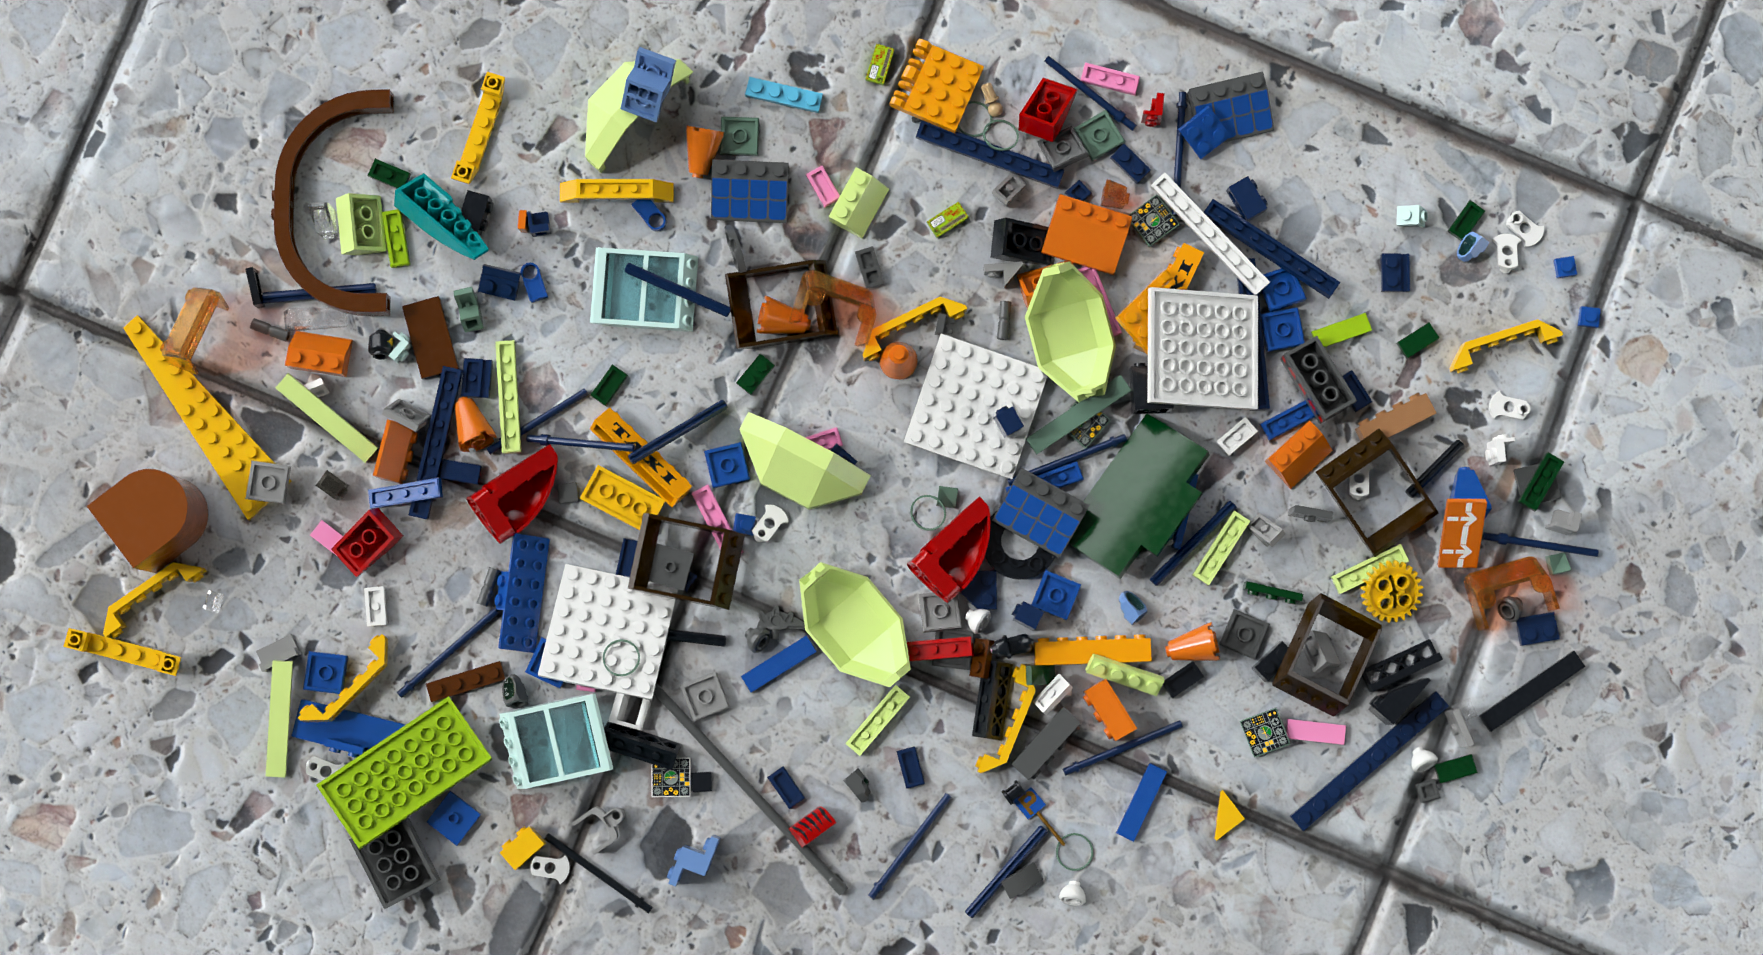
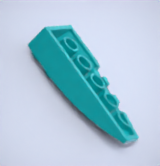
(438, 216)

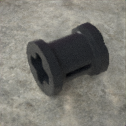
(1013, 792)

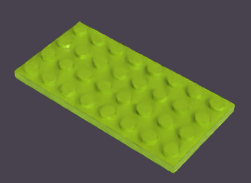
(404, 772)

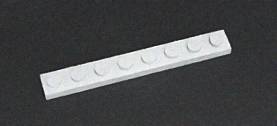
(1210, 234)

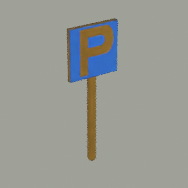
(1030, 805)

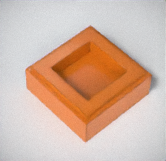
(523, 221)

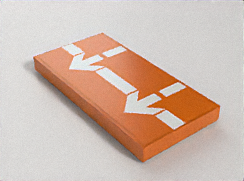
(1462, 533)

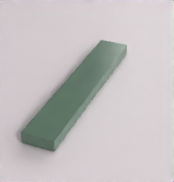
(1077, 416)

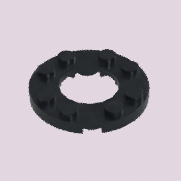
(1011, 567)

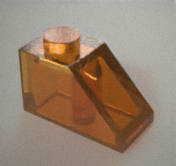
(1114, 195)

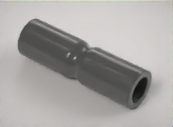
(1004, 317)
(267, 328)
(489, 584)

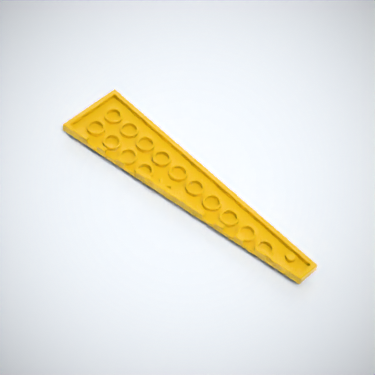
(214, 429)

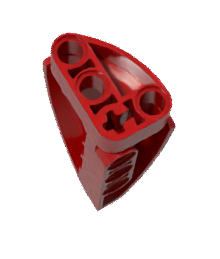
(516, 495)
(955, 552)

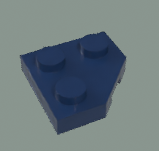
(982, 590)

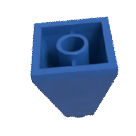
(1467, 486)

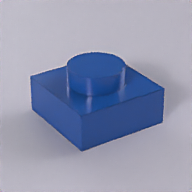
(1565, 267)
(1589, 317)
(744, 524)

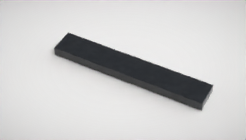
(1531, 691)

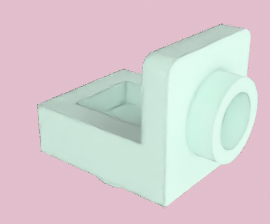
(1411, 216)
(401, 350)

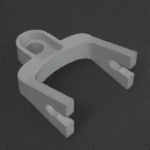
(608, 819)

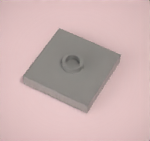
(407, 415)
(268, 482)
(938, 614)
(704, 696)
(1459, 727)

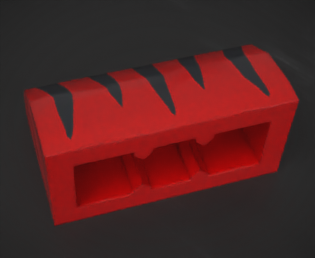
(812, 825)

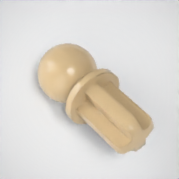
(994, 109)

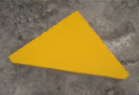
(1227, 816)

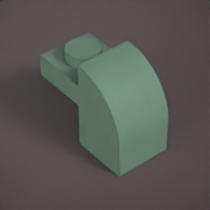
(469, 309)

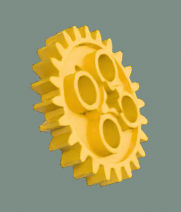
(1408, 587)

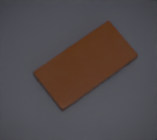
(430, 336)

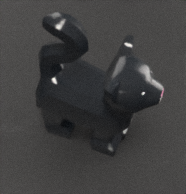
(1012, 646)

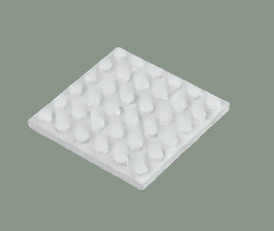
(1202, 348)
(961, 400)
(590, 615)

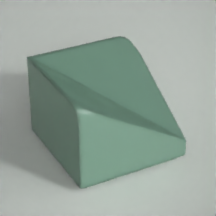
(948, 496)
(1557, 563)

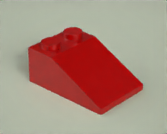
(1047, 109)
(367, 541)

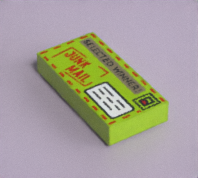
(879, 64)
(947, 219)

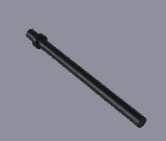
(639, 902)

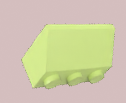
(858, 203)
(360, 224)

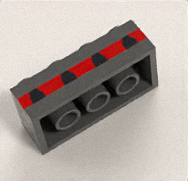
(1318, 379)

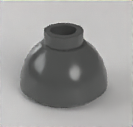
(1510, 608)
(757, 639)

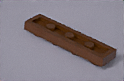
(465, 681)

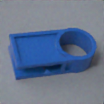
(646, 210)
(535, 287)

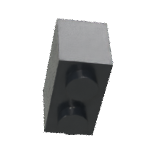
(475, 209)
(1270, 662)

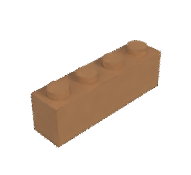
(1399, 418)

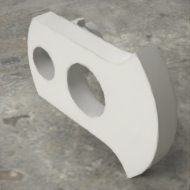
(1534, 234)
(1507, 241)
(1497, 403)
(1363, 488)
(774, 513)
(319, 764)
(561, 867)

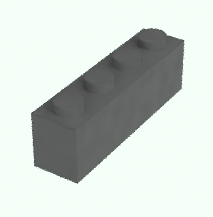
(1046, 743)

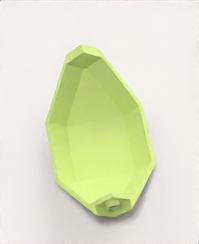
(607, 121)
(1071, 331)
(799, 466)
(854, 624)

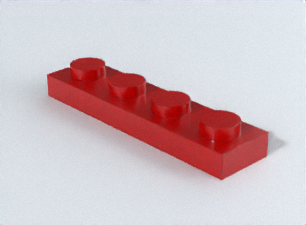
(940, 649)

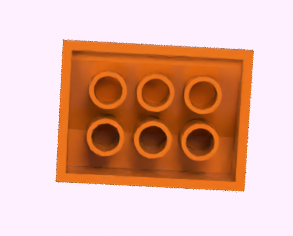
(1086, 234)

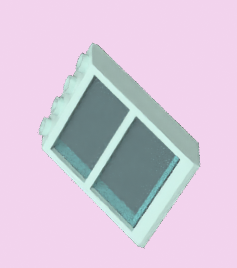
(633, 303)
(555, 741)

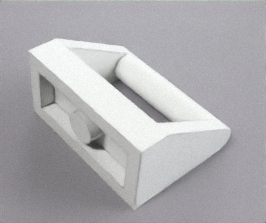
(619, 709)

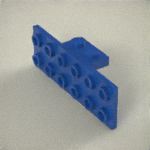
(522, 592)
(347, 732)

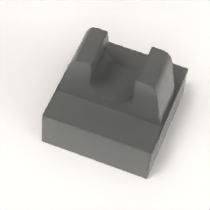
(941, 327)

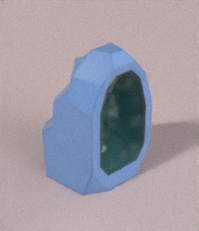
(1471, 246)
(1132, 607)

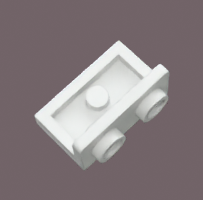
(1496, 449)

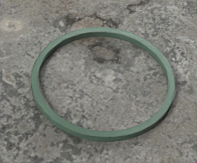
(986, 130)
(1001, 149)
(928, 529)
(621, 640)
(1088, 862)

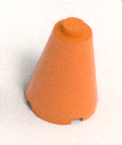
(701, 149)
(775, 318)
(898, 360)
(472, 426)
(1195, 645)

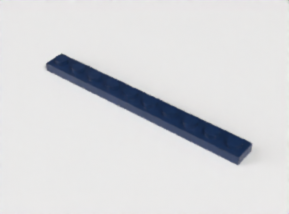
(1369, 761)

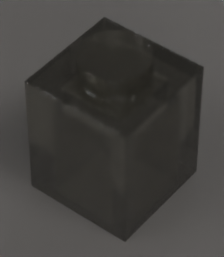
(333, 485)

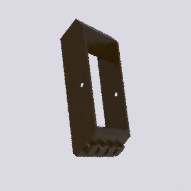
(742, 313)
(1356, 459)
(725, 572)
(1310, 691)

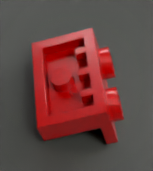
(1154, 116)

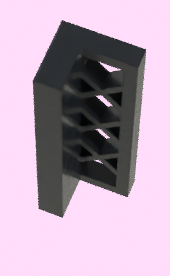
(1407, 670)
(988, 699)
(639, 745)

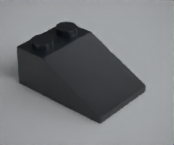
(1019, 242)
(1392, 704)

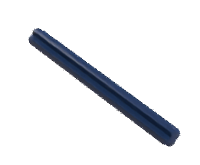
(677, 289)
(301, 294)
(677, 432)
(1193, 543)
(1006, 871)

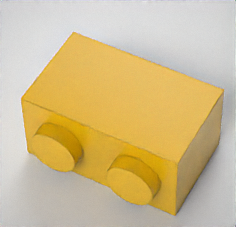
(522, 847)

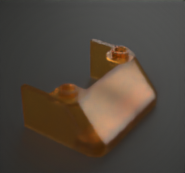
(816, 285)
(191, 326)
(1482, 583)

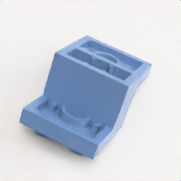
(648, 84)
(693, 860)

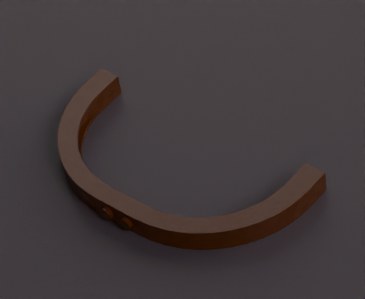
(284, 192)

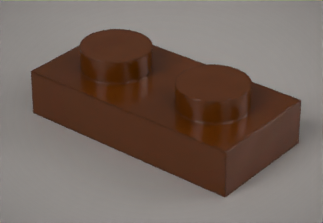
(982, 658)

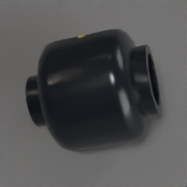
(380, 344)

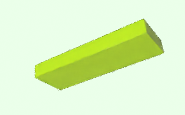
(396, 238)
(1343, 330)

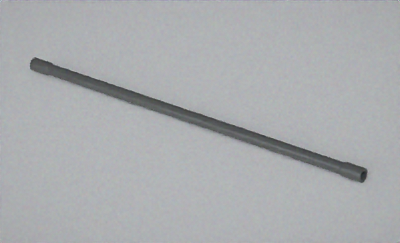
(833, 880)

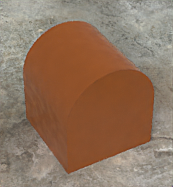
(152, 517)

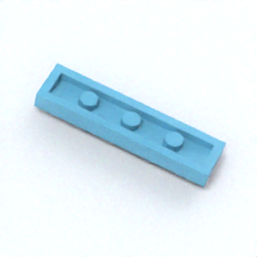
(783, 95)

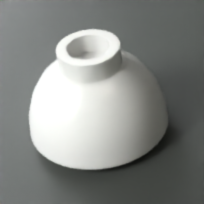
(978, 620)
(1423, 760)
(1073, 894)

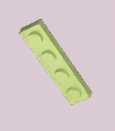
(1221, 548)
(1354, 575)
(1124, 674)
(877, 720)

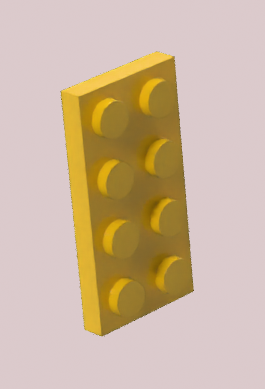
(620, 497)

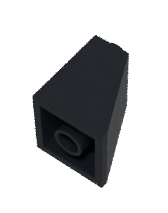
(1139, 393)

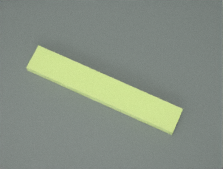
(508, 397)
(326, 417)
(279, 718)

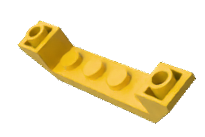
(481, 129)
(616, 189)
(952, 309)
(1544, 332)
(114, 623)
(379, 647)
(122, 651)
(988, 762)

